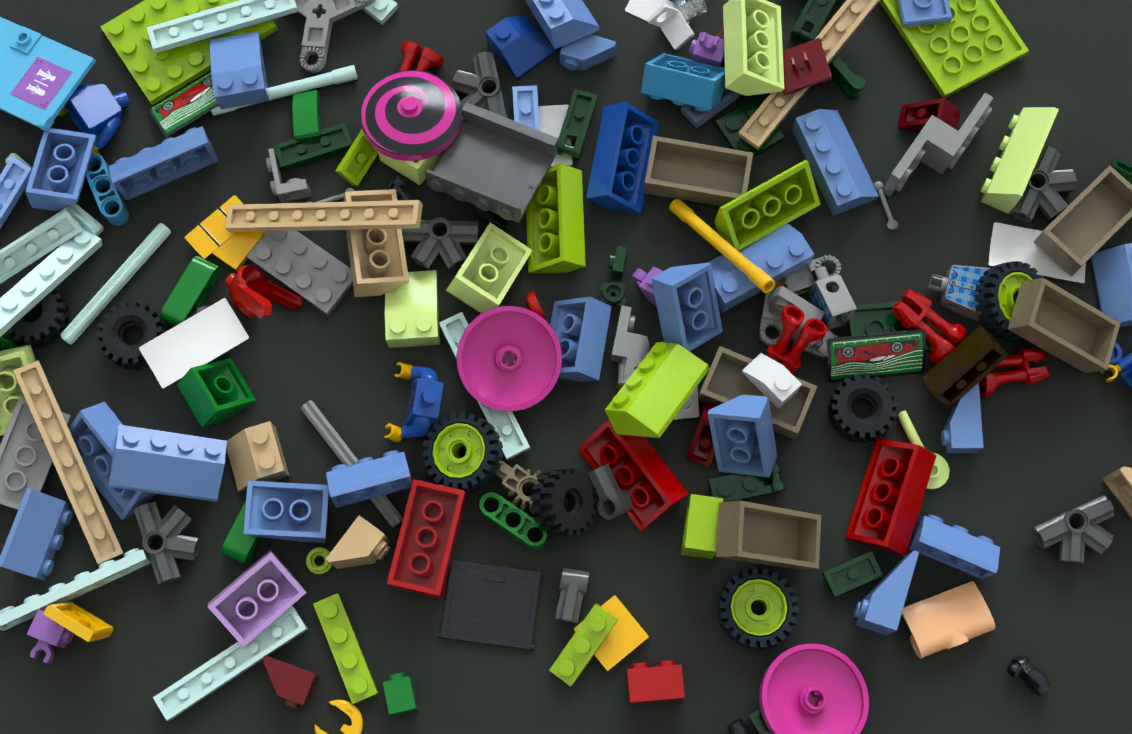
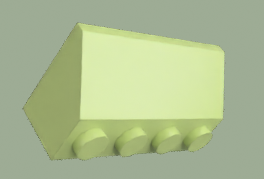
(753, 47)
(1018, 157)

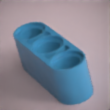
(110, 199)

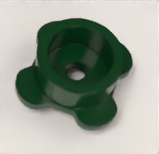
(613, 287)

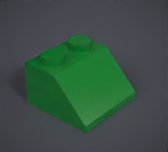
(215, 391)

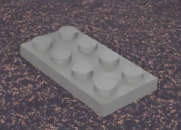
(303, 268)
(23, 457)

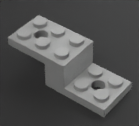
(938, 145)

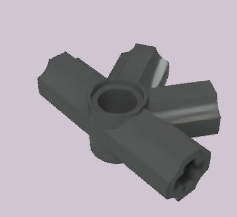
(476, 84)
(1051, 184)
(447, 245)
(1086, 533)
(174, 543)

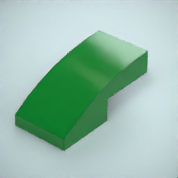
(306, 115)

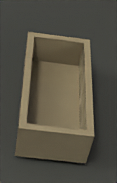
(696, 171)
(1088, 221)
(1064, 325)
(727, 382)
(768, 535)

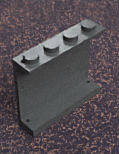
(494, 163)

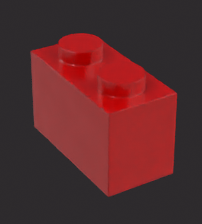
(655, 683)

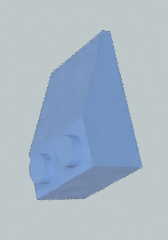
(238, 70)
(286, 511)
(884, 604)

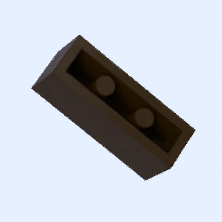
(965, 366)

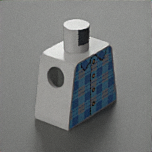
(959, 289)
(831, 297)

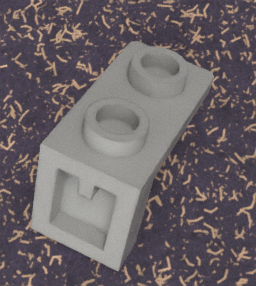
(291, 190)

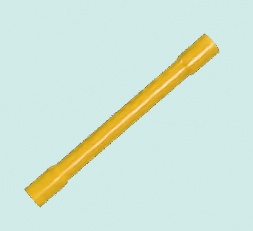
(755, 274)

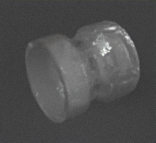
(691, 8)

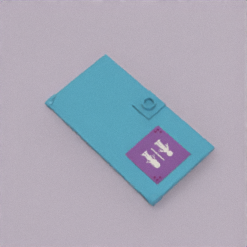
(37, 74)

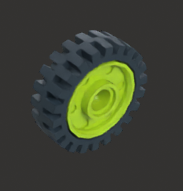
(999, 294)
(480, 457)
(778, 603)

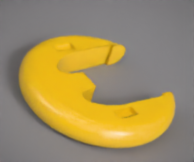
(354, 714)

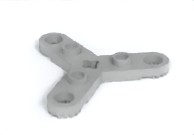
(318, 30)
(796, 283)

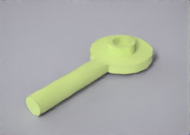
(940, 470)

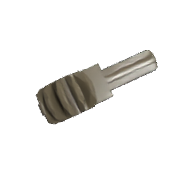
(516, 481)

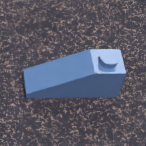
(964, 425)

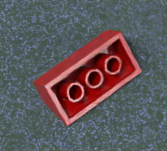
(637, 472)
(891, 495)

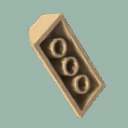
(376, 254)

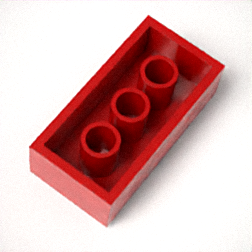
(427, 539)

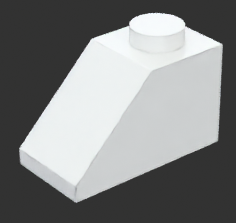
(772, 379)

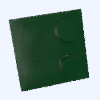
(733, 122)

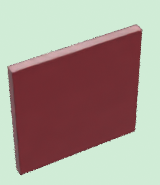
(804, 66)

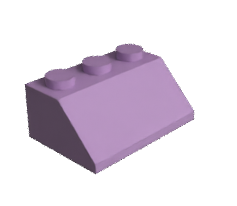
(256, 598)

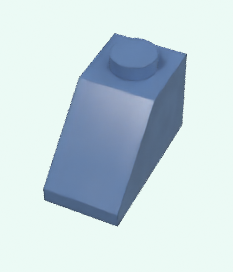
(587, 52)

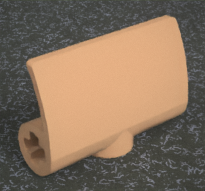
(947, 619)

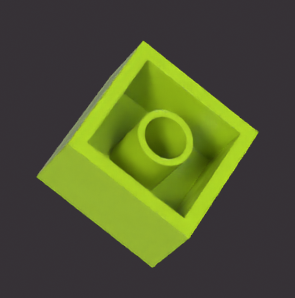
(701, 526)

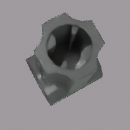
(612, 500)
(572, 588)

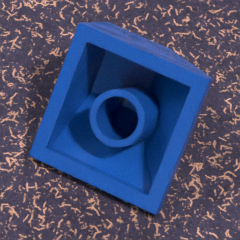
(518, 44)

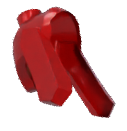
(247, 290)

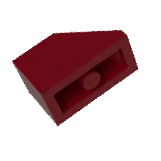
(915, 115)
(702, 448)
(291, 682)

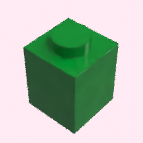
(400, 694)

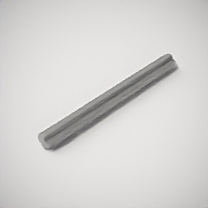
(347, 457)

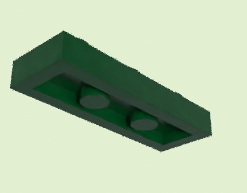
(302, 151)

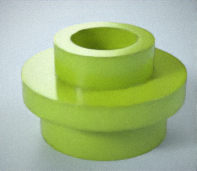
(311, 558)

